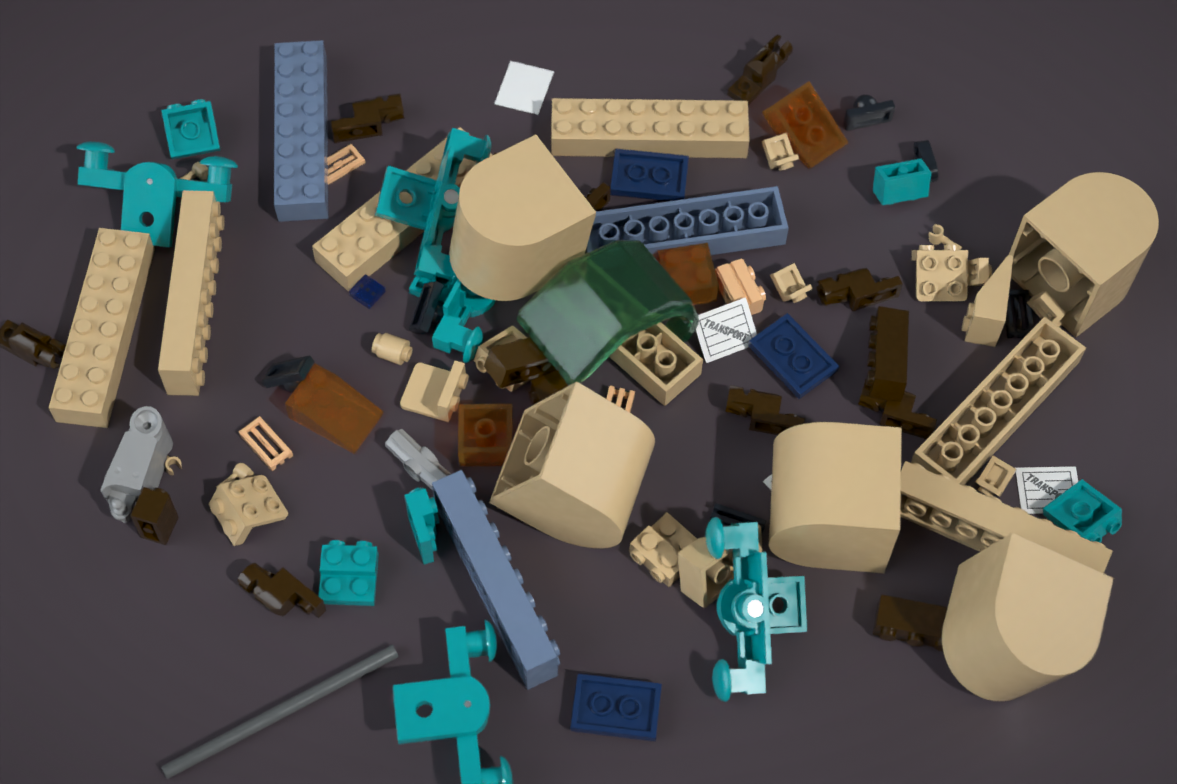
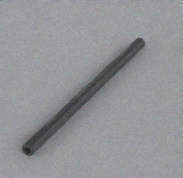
(279, 712)

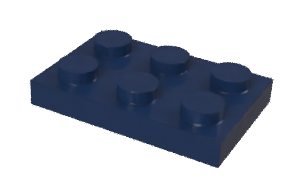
(649, 175)
(793, 356)
(616, 707)

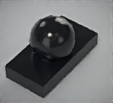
(868, 113)
(428, 309)
(288, 373)

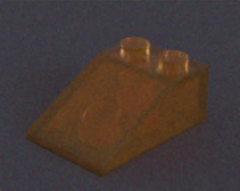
(807, 124)
(333, 409)

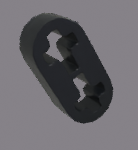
(924, 151)

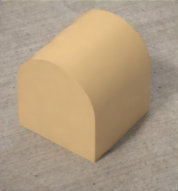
(517, 222)
(1085, 245)
(575, 468)
(836, 495)
(1022, 618)

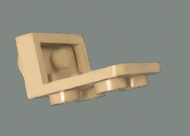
(941, 273)
(434, 390)
(246, 505)

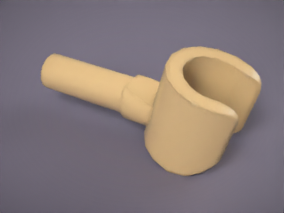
(198, 170)
(939, 237)
(172, 460)
(240, 471)

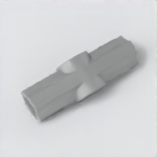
(417, 460)

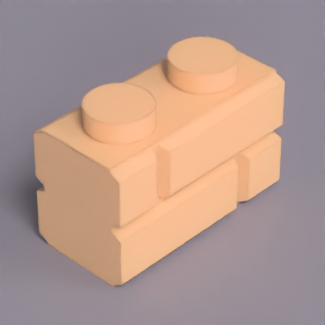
(738, 282)

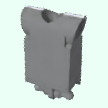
(137, 462)

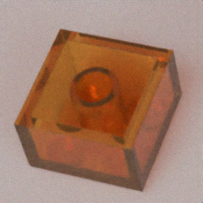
(692, 271)
(484, 434)

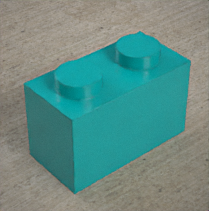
(901, 181)

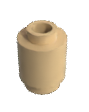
(392, 348)

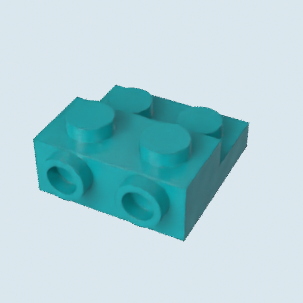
(190, 129)
(1085, 512)
(423, 517)
(348, 573)

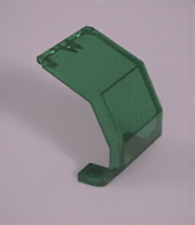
(600, 304)

